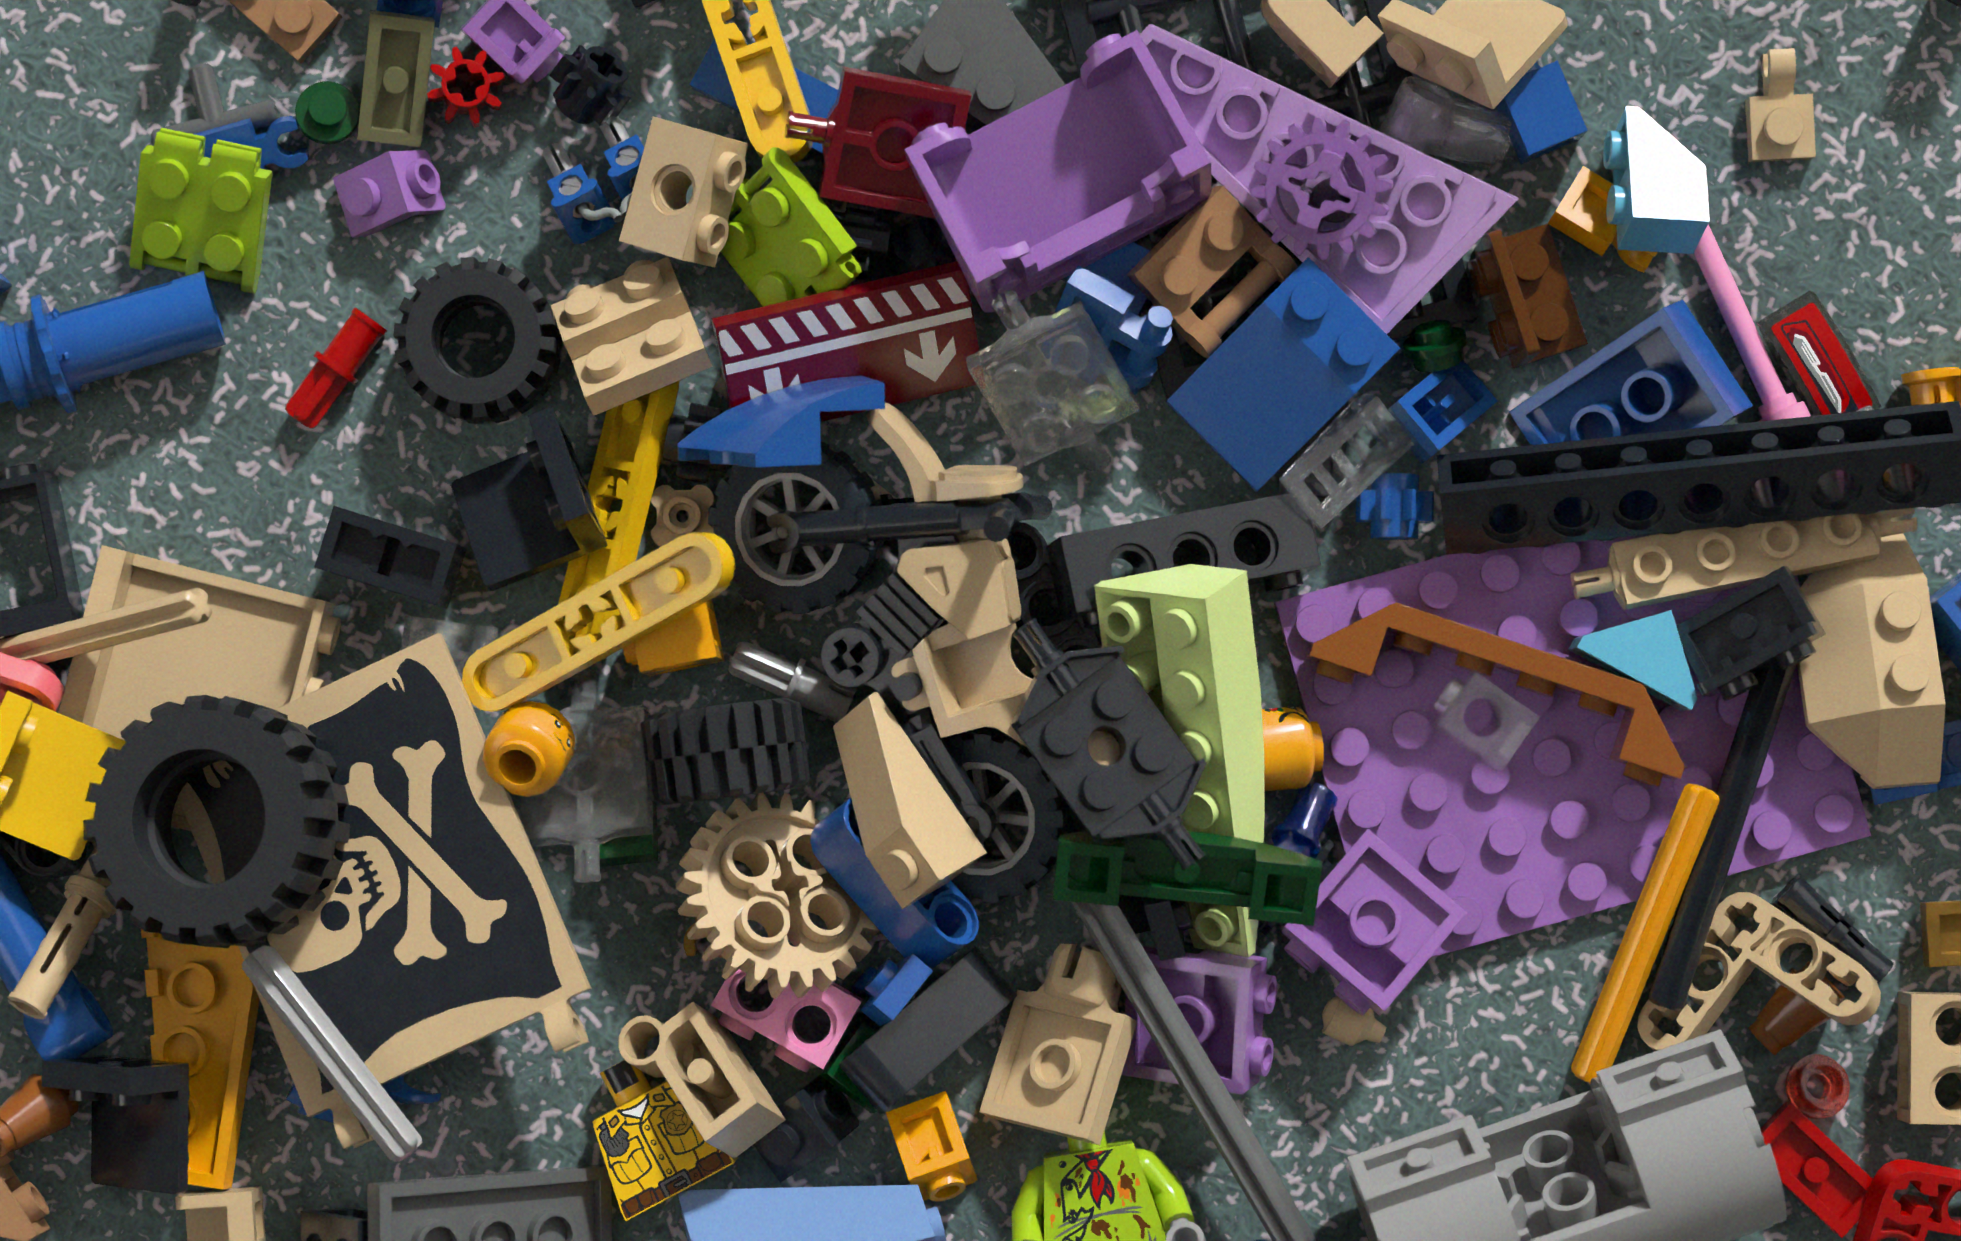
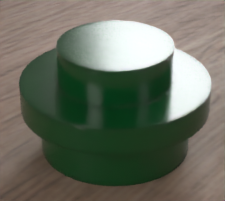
(327, 112)
(1435, 346)

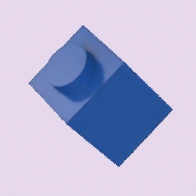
(1542, 113)

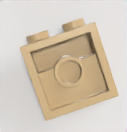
(630, 334)

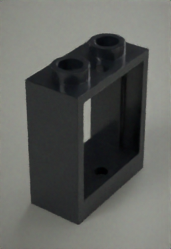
(25, 482)

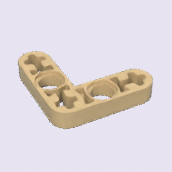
(1764, 952)

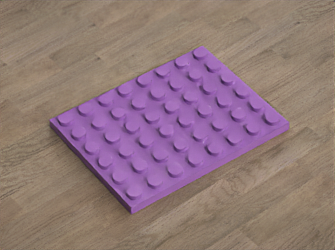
(1560, 821)

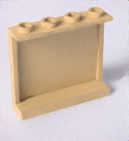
(253, 647)

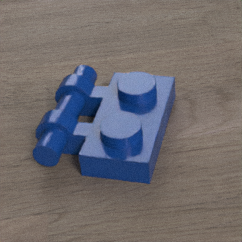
(1109, 311)

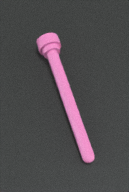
(1745, 335)

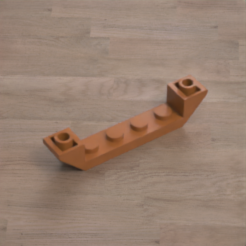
(1641, 739)

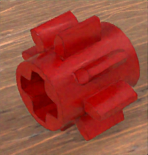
(455, 101)

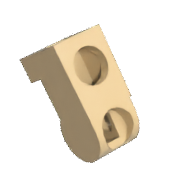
(1320, 35)

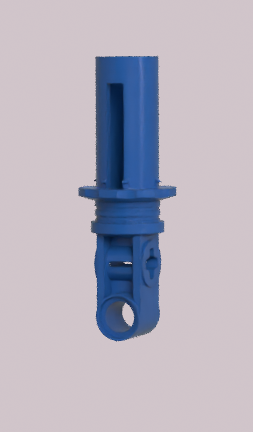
(104, 339)

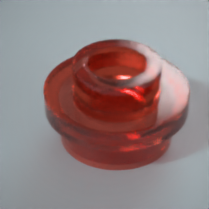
(1834, 1081)

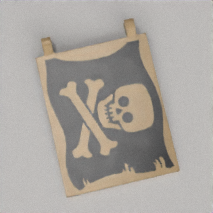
(439, 897)

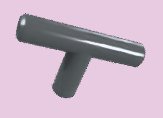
(211, 108)

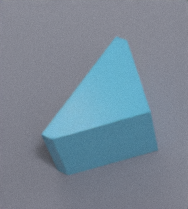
(1645, 653)

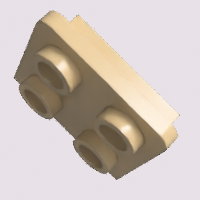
(1472, 44)

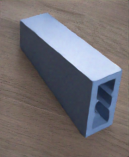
(810, 1214)

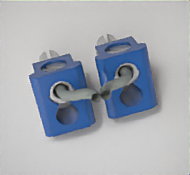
(579, 199)

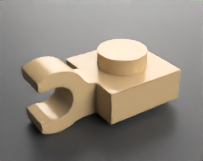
(1780, 122)

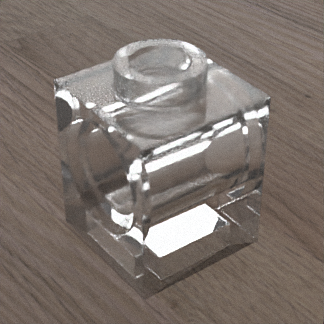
(1511, 727)

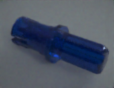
(1306, 821)

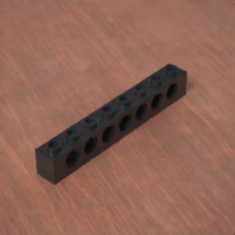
(1701, 478)

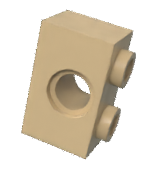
(658, 207)

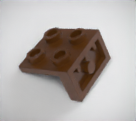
(1527, 295)

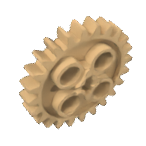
(775, 897)

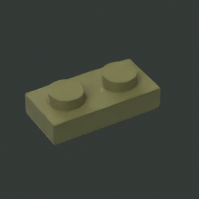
(395, 78)

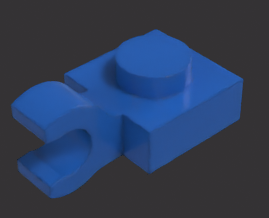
(890, 987)

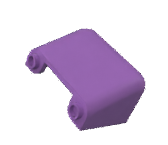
(1064, 174)

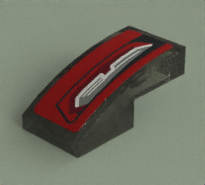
(1816, 358)

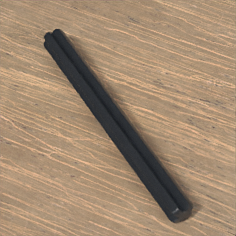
(1718, 848)

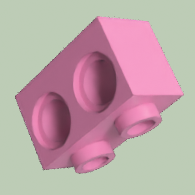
(778, 1020)

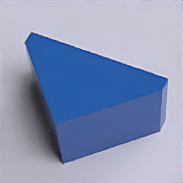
(1441, 408)

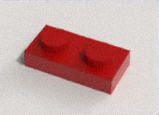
(1816, 1169)

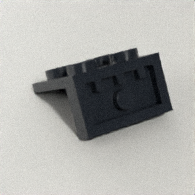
(529, 508)
(136, 1118)

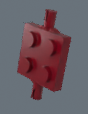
(869, 133)

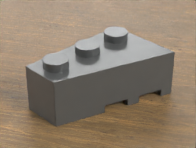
(982, 51)

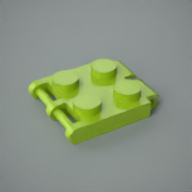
(201, 209)
(786, 236)

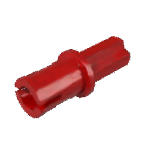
(334, 369)

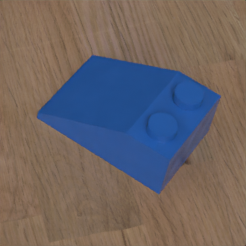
(1282, 374)
(1641, 383)

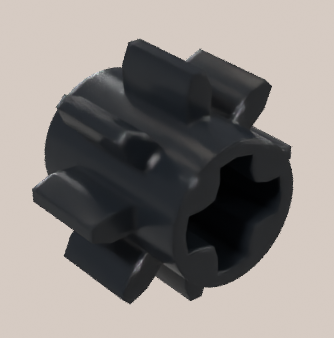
(590, 85)
(868, 233)
(919, 247)
(678, 429)

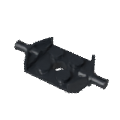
(1098, 692)

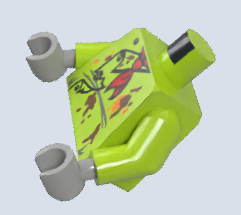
(1102, 1196)

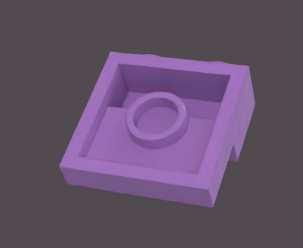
(1373, 925)
(1224, 1006)

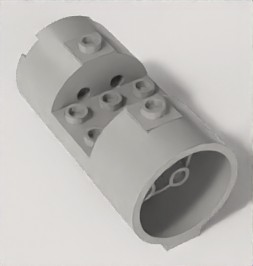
(1642, 1156)

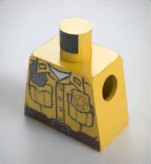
(650, 1142)

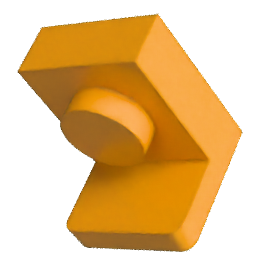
(932, 1147)

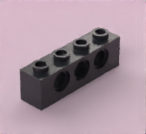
(1273, 524)

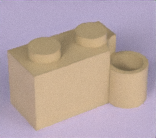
(706, 1076)

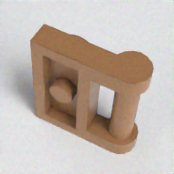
(1197, 256)

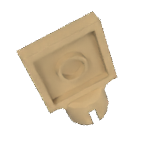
(1063, 1050)

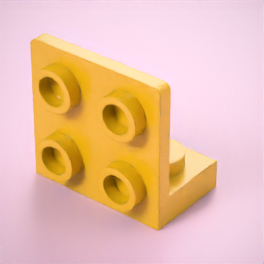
(47, 774)

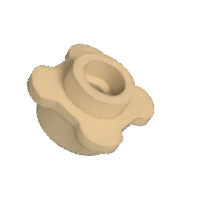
(670, 502)

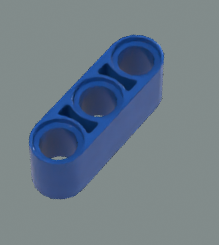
(927, 928)

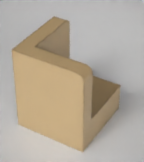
(224, 1214)

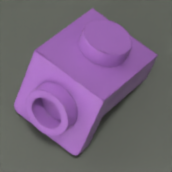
(515, 39)
(389, 191)

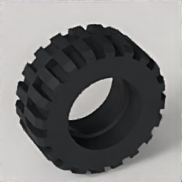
(138, 805)

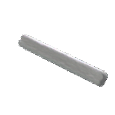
(332, 1053)

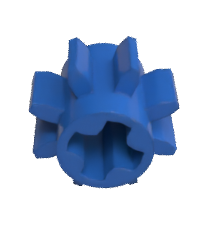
(1395, 507)

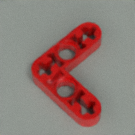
(1912, 1215)

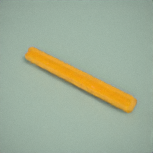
(1645, 931)

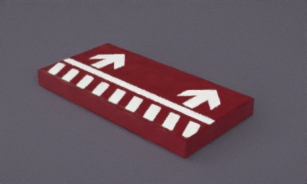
(894, 329)

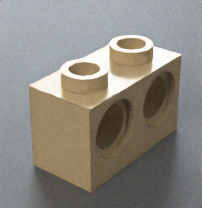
(1925, 1058)

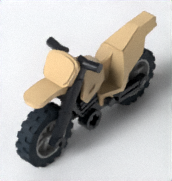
(933, 674)

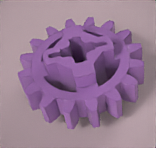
(1311, 215)

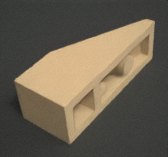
(900, 807)

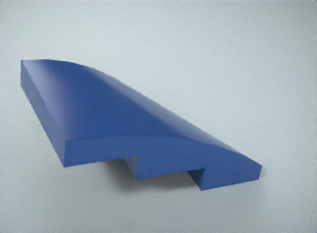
(779, 425)

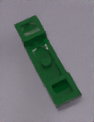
(1233, 872)

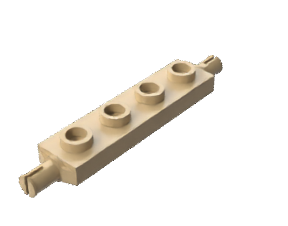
(1725, 558)

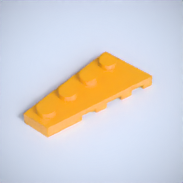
(207, 1019)

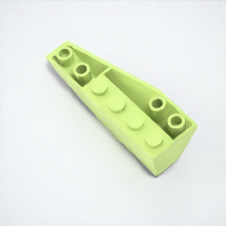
(1197, 660)

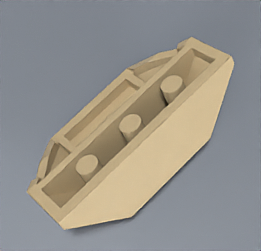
(1877, 670)

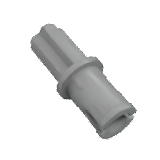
(791, 681)

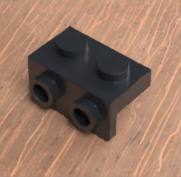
(1748, 633)

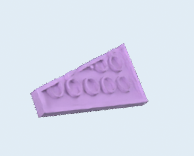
(1432, 206)

